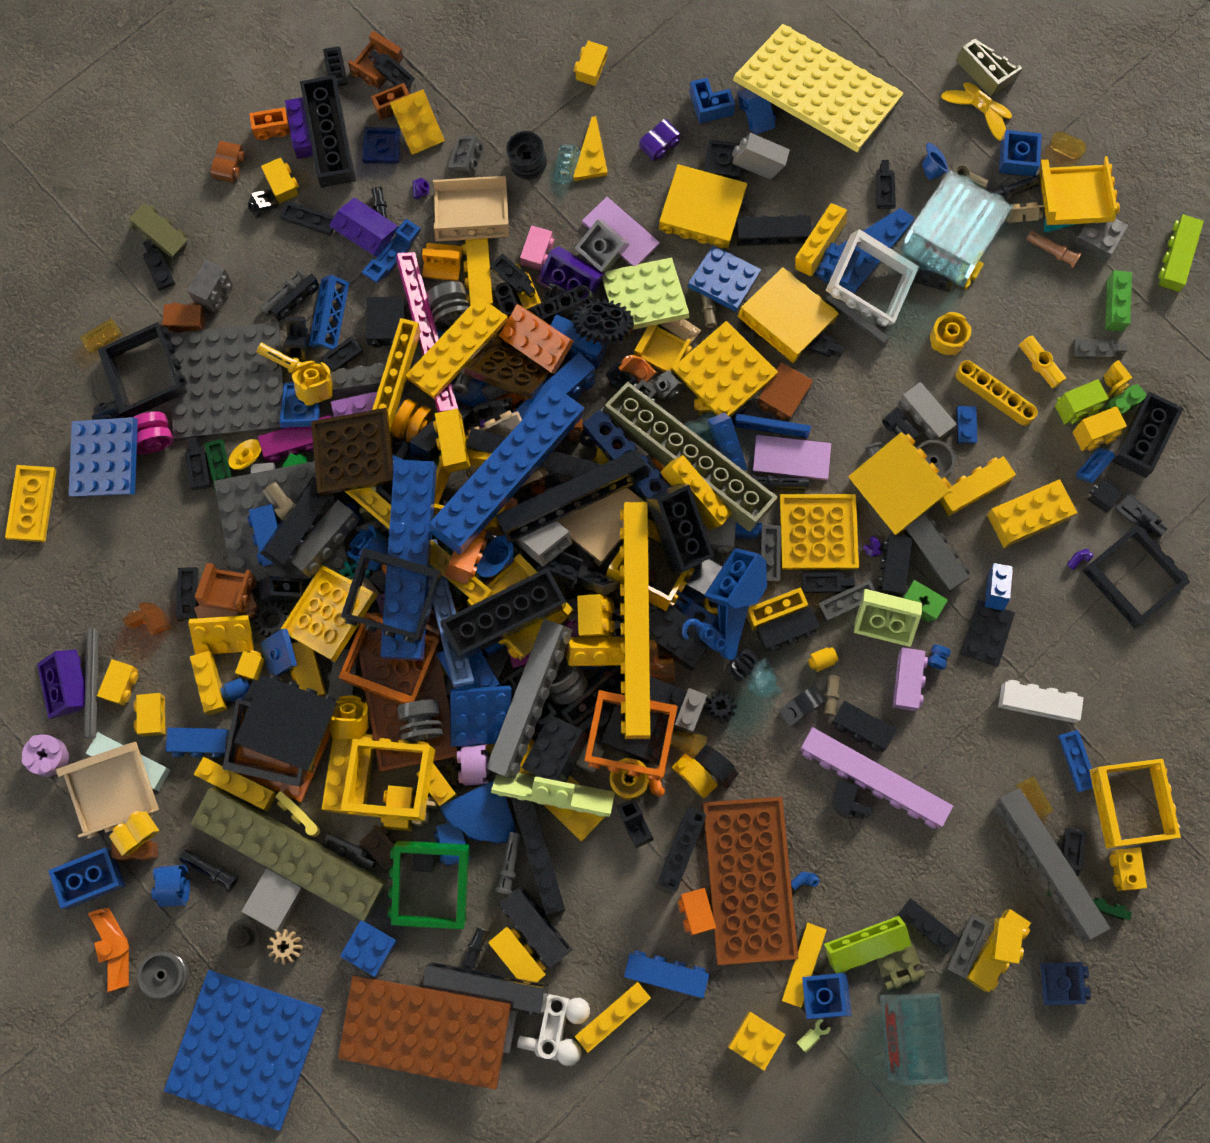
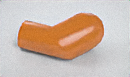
(656, 787)

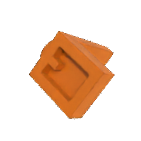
(638, 367)

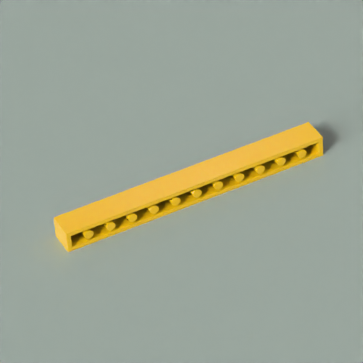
(635, 621)

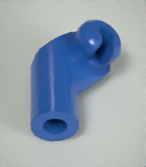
(806, 879)

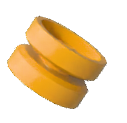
(410, 420)

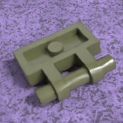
(899, 961)

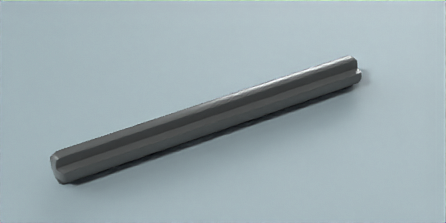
(91, 684)

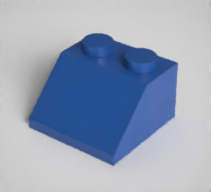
(826, 996)

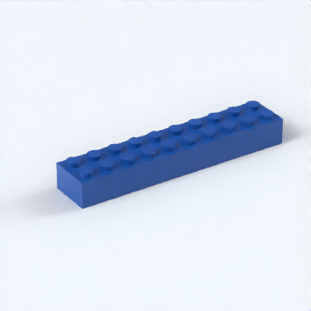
(506, 470)
(409, 540)

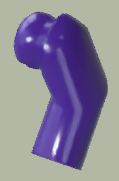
(1078, 557)

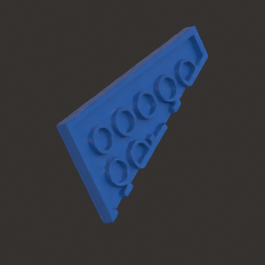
(885, 231)

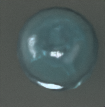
(763, 680)

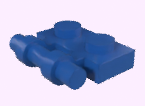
(826, 267)

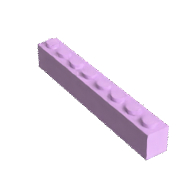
(875, 778)

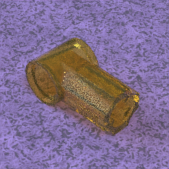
(690, 743)

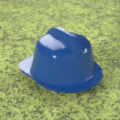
(934, 162)
(495, 557)

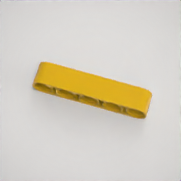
(1000, 402)

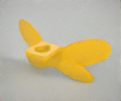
(992, 110)

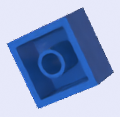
(1020, 153)
(369, 948)

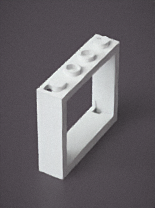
(888, 257)

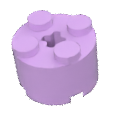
(34, 753)
(473, 765)

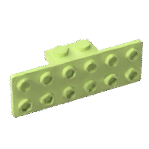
(555, 793)

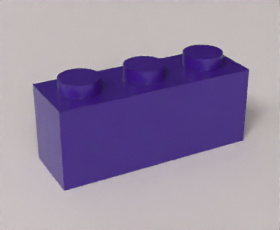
(299, 127)

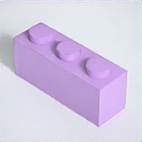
(909, 679)

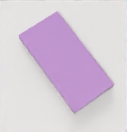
(640, 241)
(791, 457)

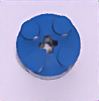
(368, 539)
(171, 886)

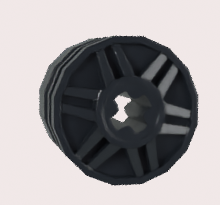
(526, 155)

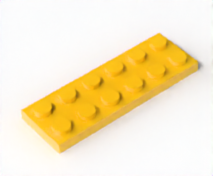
(456, 347)

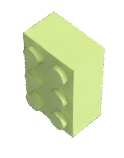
(888, 617)

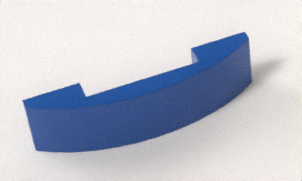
(386, 261)

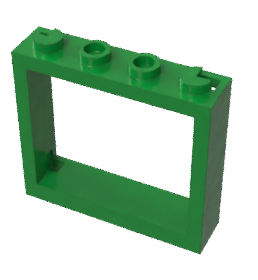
(460, 850)

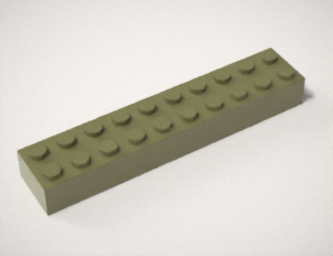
(668, 439)
(289, 853)

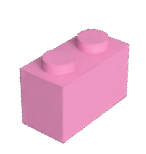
(536, 248)

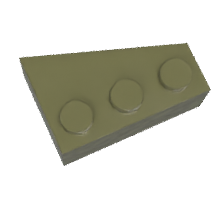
(986, 67)
(158, 230)

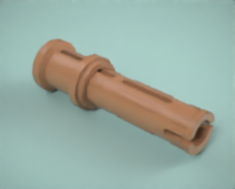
(1061, 252)

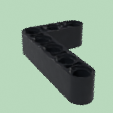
(542, 308)

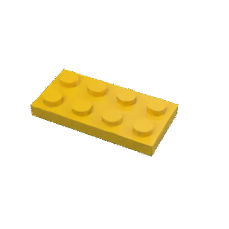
(30, 503)

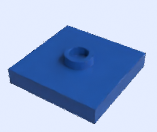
(278, 653)

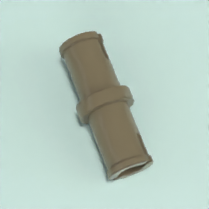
(709, 312)
(831, 696)

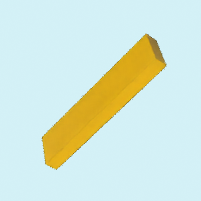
(804, 965)

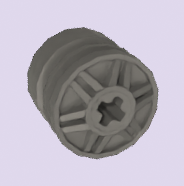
(447, 303)
(419, 719)

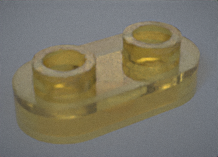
(1067, 145)

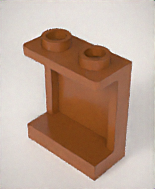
(363, 66)
(784, 393)
(225, 589)

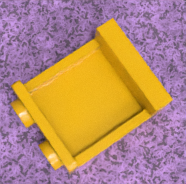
(662, 348)

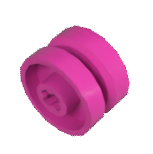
(152, 433)

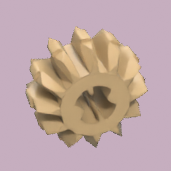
(288, 952)

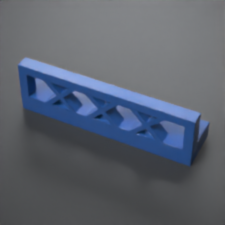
(322, 313)

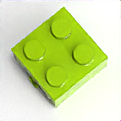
(1081, 402)

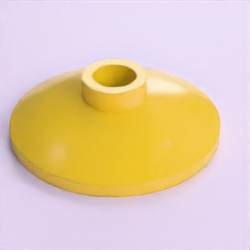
(245, 454)

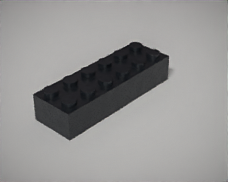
(327, 131)
(503, 614)
(666, 630)

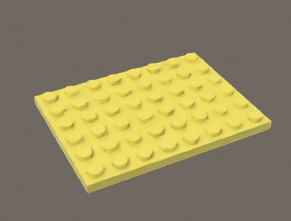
(819, 87)

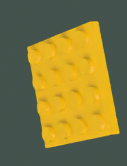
(725, 370)
(818, 532)
(317, 615)

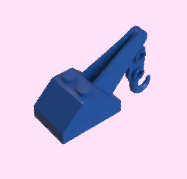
(734, 589)

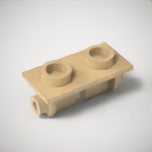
(1031, 212)
(682, 329)

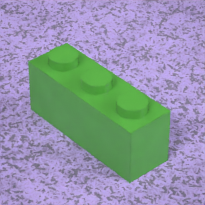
(1118, 301)

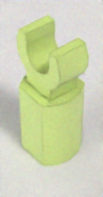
(811, 1037)

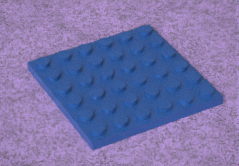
(244, 1050)

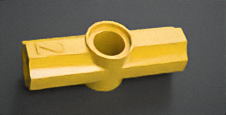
(1035, 352)

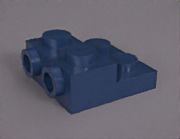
(1065, 983)

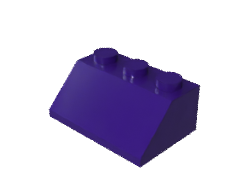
(364, 226)
(569, 272)
(62, 683)

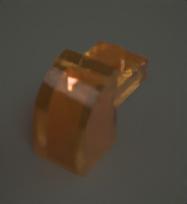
(152, 615)
(662, 666)

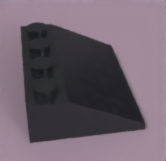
(649, 749)

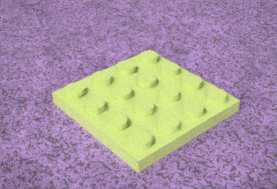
(647, 291)

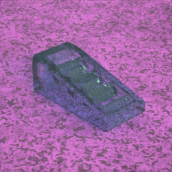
(565, 153)

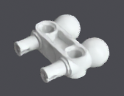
(567, 1051)

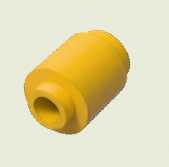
(823, 659)

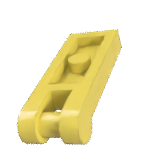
(298, 815)

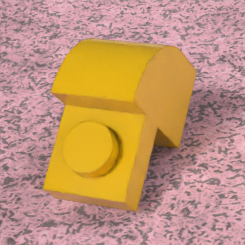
(695, 775)

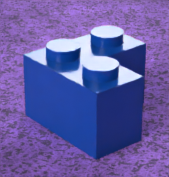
(710, 105)
(758, 111)

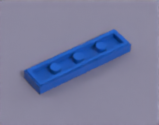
(772, 426)

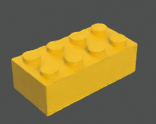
(1031, 513)
(337, 775)

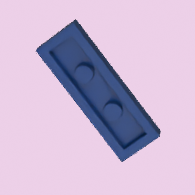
(1076, 759)

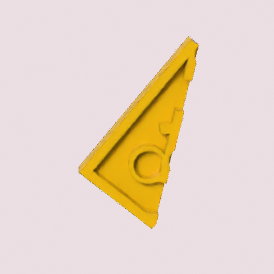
(591, 159)

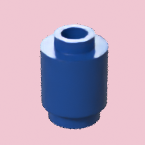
(235, 689)

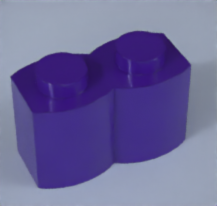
(659, 140)

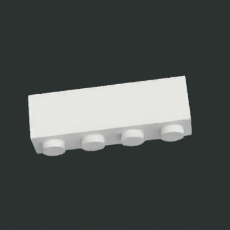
(1040, 702)

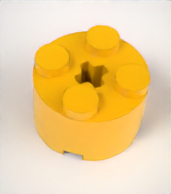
(948, 343)
(312, 382)
(350, 719)
(628, 790)

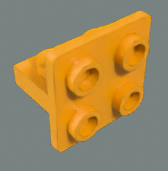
(442, 261)

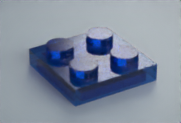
(381, 145)

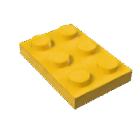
(417, 122)
(221, 634)

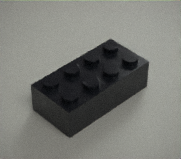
(1147, 434)
(680, 527)

